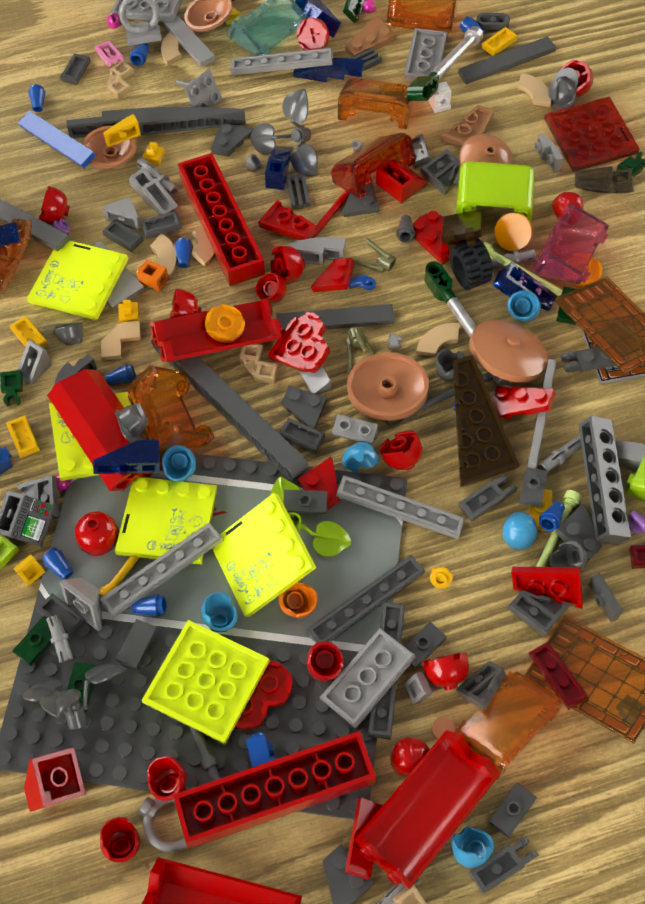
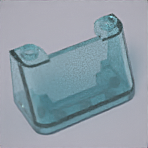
(266, 26)

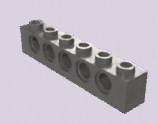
(604, 481)

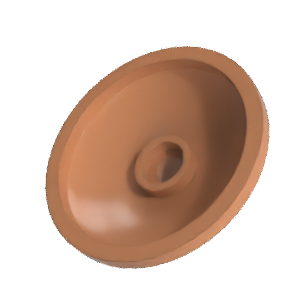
(207, 14)
(477, 149)
(110, 156)

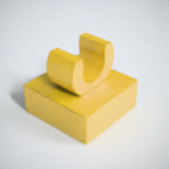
(154, 153)
(128, 311)
(29, 570)

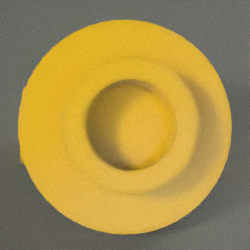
(234, 14)
(441, 577)

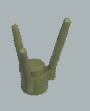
(385, 260)
(356, 339)

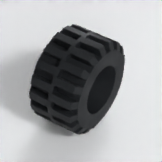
(471, 264)

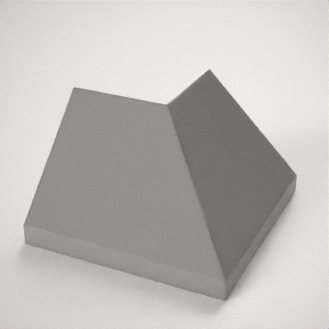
(83, 599)

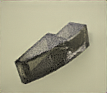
(605, 180)

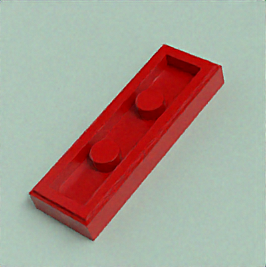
(356, 863)

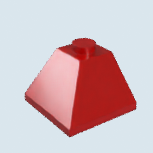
(53, 779)

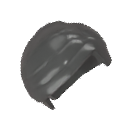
(444, 363)
(569, 555)

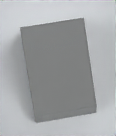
(123, 212)
(33, 362)

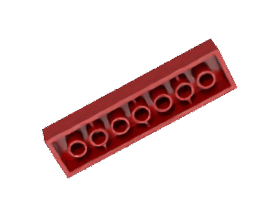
(221, 219)
(274, 789)

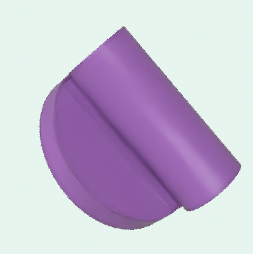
(62, 225)
(636, 522)

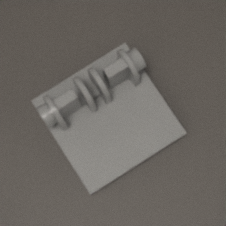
(203, 91)

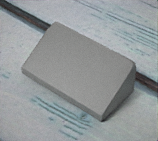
(318, 381)

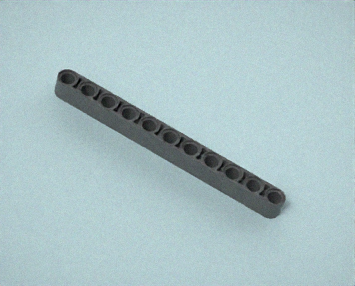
(241, 416)

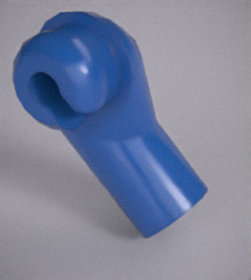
(363, 281)

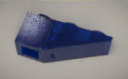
(318, 10)
(278, 167)

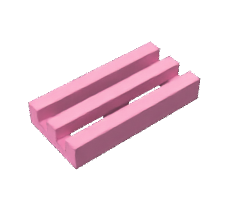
(118, 56)

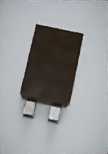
(462, 227)

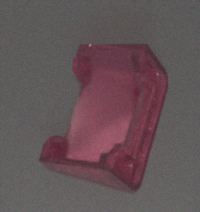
(570, 246)

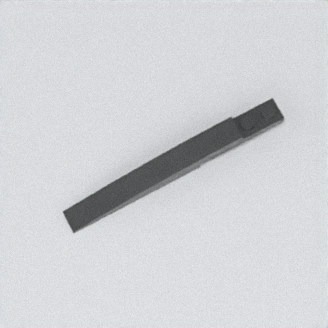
(160, 119)

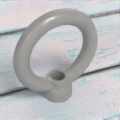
(149, 810)

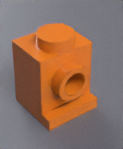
(152, 275)

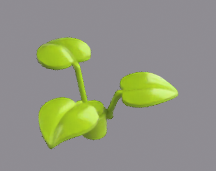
(329, 536)

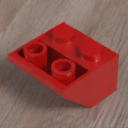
(399, 180)

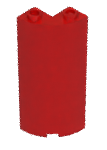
(426, 809)

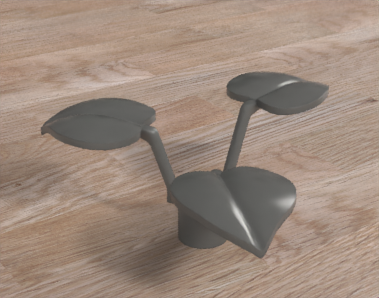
(294, 107)
(67, 701)

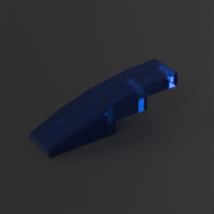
(337, 70)

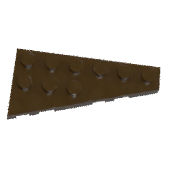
(480, 433)

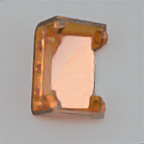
(422, 14)
(375, 97)
(161, 396)
(510, 720)

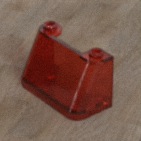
(356, 169)

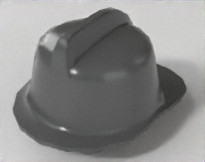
(563, 88)
(67, 332)
(132, 422)

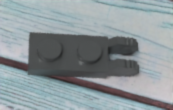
(586, 360)
(486, 498)
(501, 866)

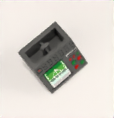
(25, 518)

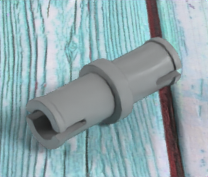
(59, 638)

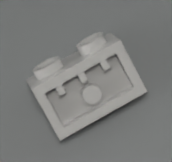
(355, 429)

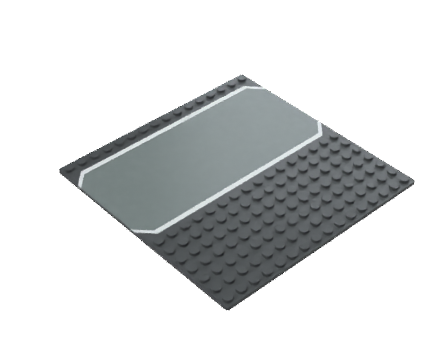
(126, 733)

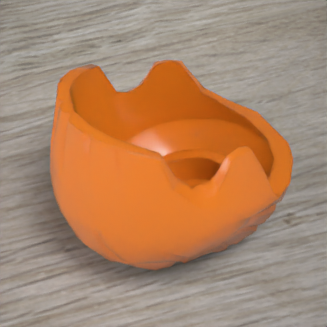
(298, 600)

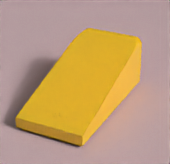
(122, 131)

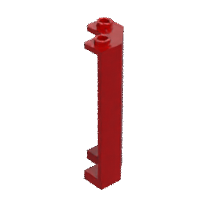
(187, 334)
(89, 412)
(185, 884)

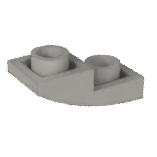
(549, 151)

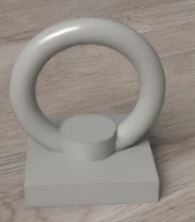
(142, 31)

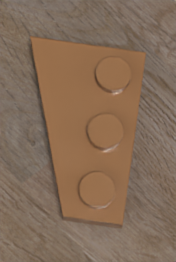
(373, 35)
(473, 123)

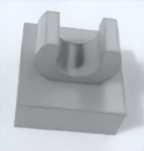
(418, 688)

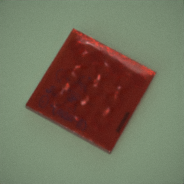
(591, 134)

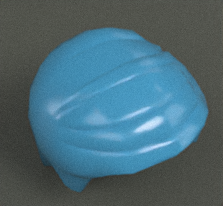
(524, 306)
(359, 455)
(178, 463)
(519, 530)
(219, 612)
(472, 847)

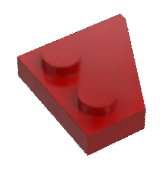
(335, 277)
(322, 479)

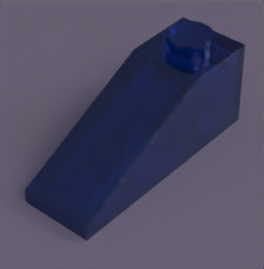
(514, 279)
(136, 457)

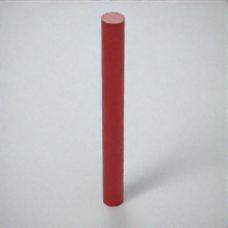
(331, 212)

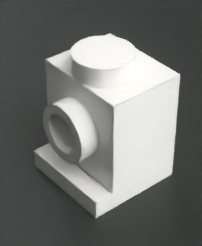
(441, 99)

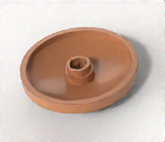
(508, 351)
(387, 386)

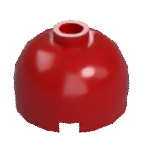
(585, 76)
(54, 206)
(287, 263)
(184, 303)
(402, 451)
(96, 533)
(447, 670)

